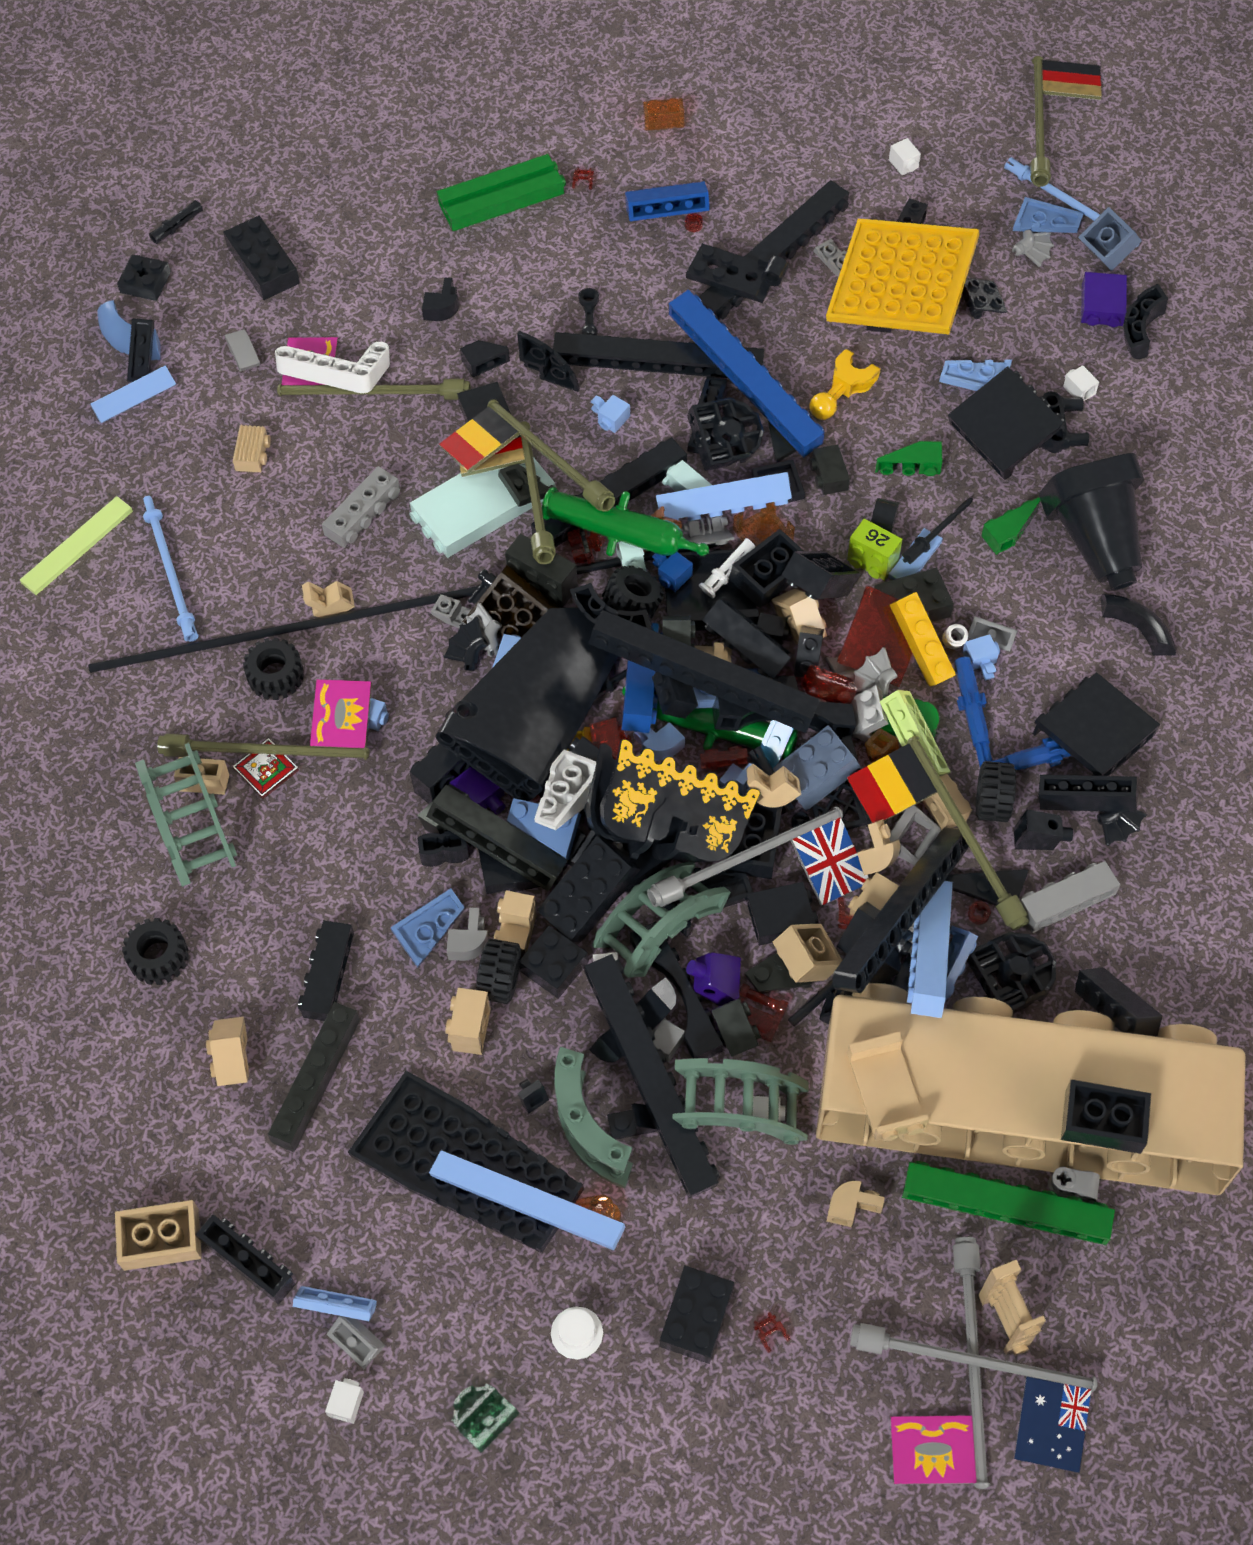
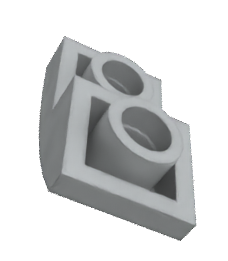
(831, 256)
(242, 350)
(450, 611)

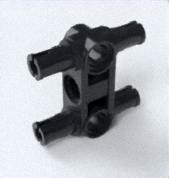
(1063, 441)

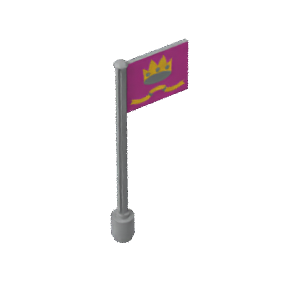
(947, 1446)

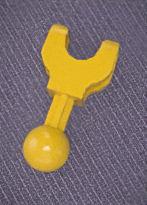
(845, 382)

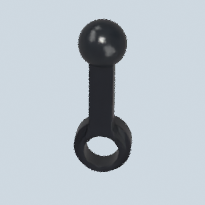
(589, 307)

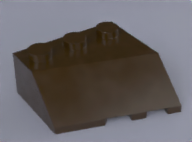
(513, 603)

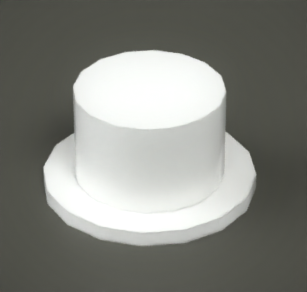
(577, 1332)

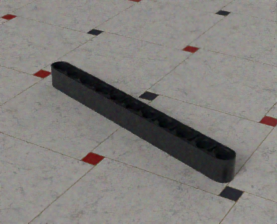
(900, 912)

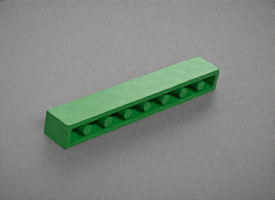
(1008, 1203)

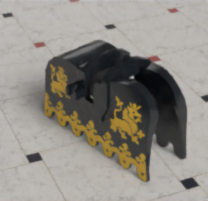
(665, 809)

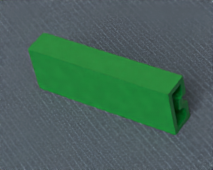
(501, 192)

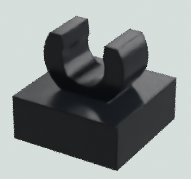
(532, 1095)

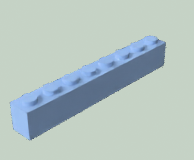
(930, 955)

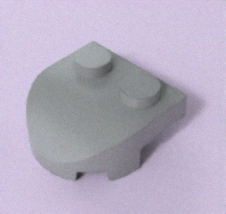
(868, 713)

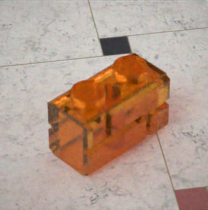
(663, 114)

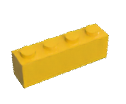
(922, 639)

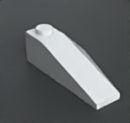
(565, 789)

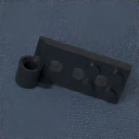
(765, 271)

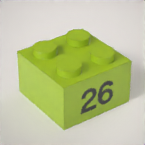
(874, 550)

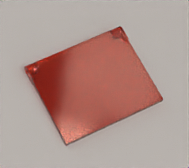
(873, 629)

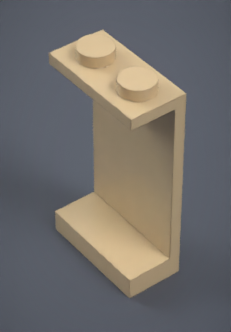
(886, 1087)

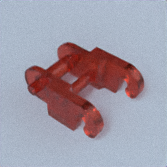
(576, 177)
(777, 1326)

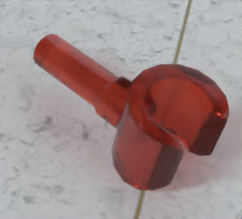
(843, 919)

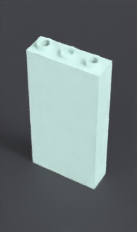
(468, 509)

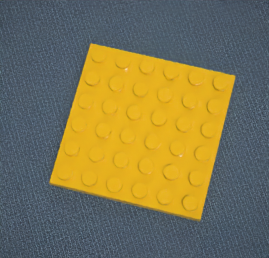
(903, 276)

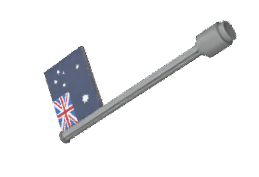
(1052, 1402)

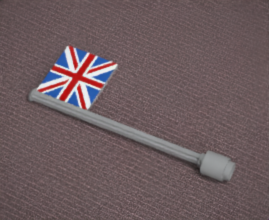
(820, 846)

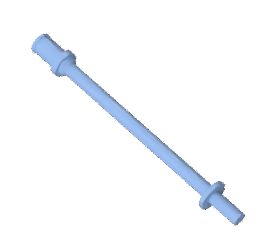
(1023, 173)
(185, 619)

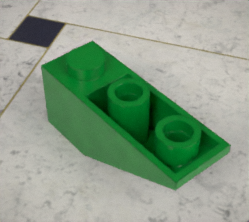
(924, 453)
(1007, 529)

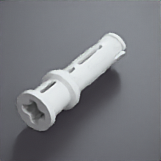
(720, 575)

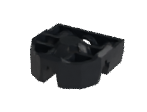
(733, 424)
(1023, 950)

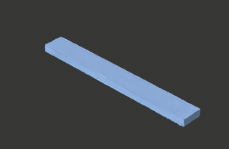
(527, 1200)

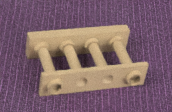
(1004, 1295)

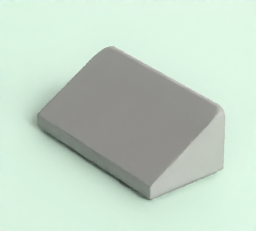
(1001, 634)
(355, 1340)

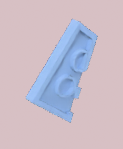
(969, 374)

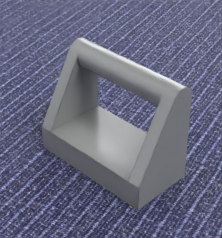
(898, 832)

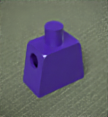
(480, 790)
(716, 977)

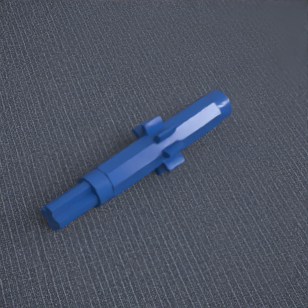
(973, 705)
(1047, 753)

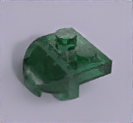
(482, 1415)

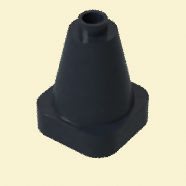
(1100, 515)

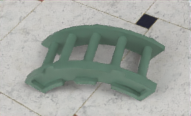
(165, 818)
(672, 922)
(748, 1073)
(589, 1142)

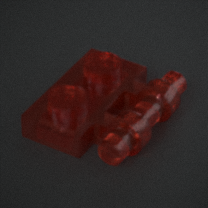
(715, 759)

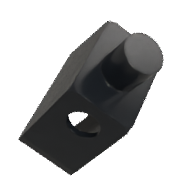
(1040, 831)

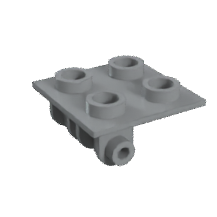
(718, 534)

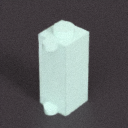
(683, 477)

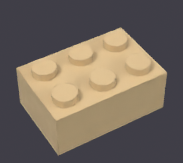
(157, 1235)

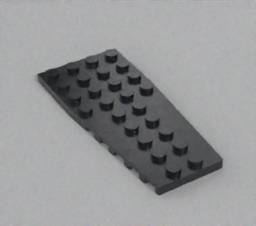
(421, 1122)

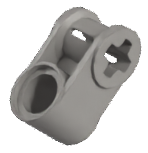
(1078, 1183)

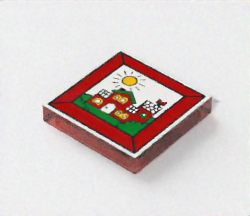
(265, 771)

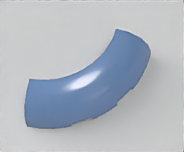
(118, 331)

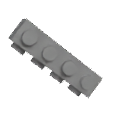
(361, 507)
(1069, 895)

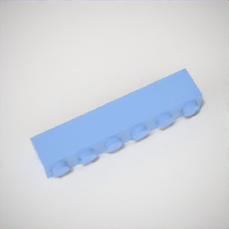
(726, 496)

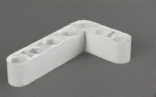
(335, 372)

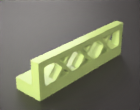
(909, 722)

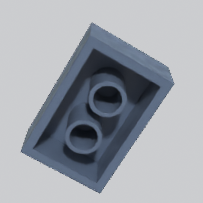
(820, 766)

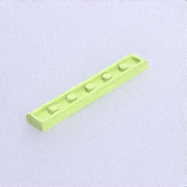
(76, 545)

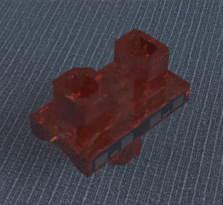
(585, 553)

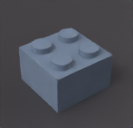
(1110, 239)

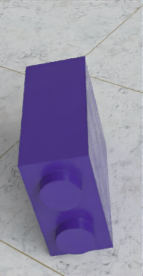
(1103, 299)

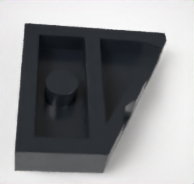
(735, 882)

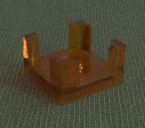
(761, 525)

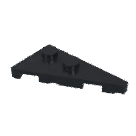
(978, 887)

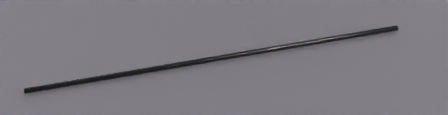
(327, 620)

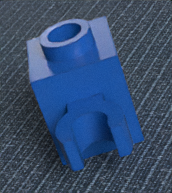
(673, 570)

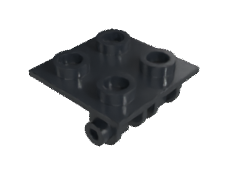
(982, 296)

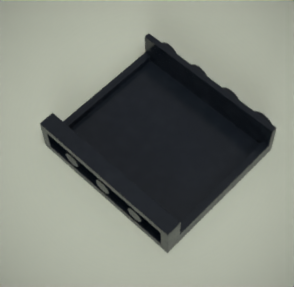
(1006, 421)
(693, 602)
(1097, 725)

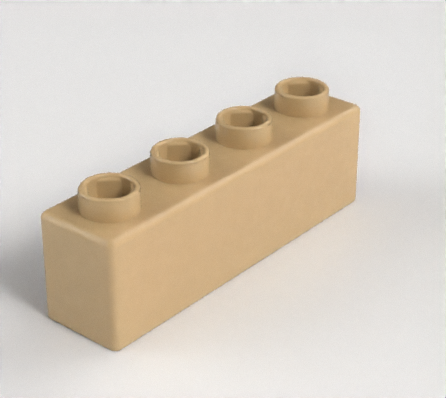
(1002, 1081)

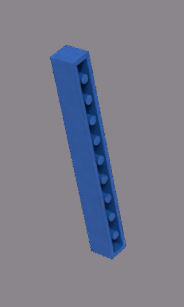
(746, 373)

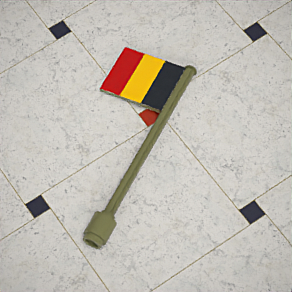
(494, 430)
(909, 778)

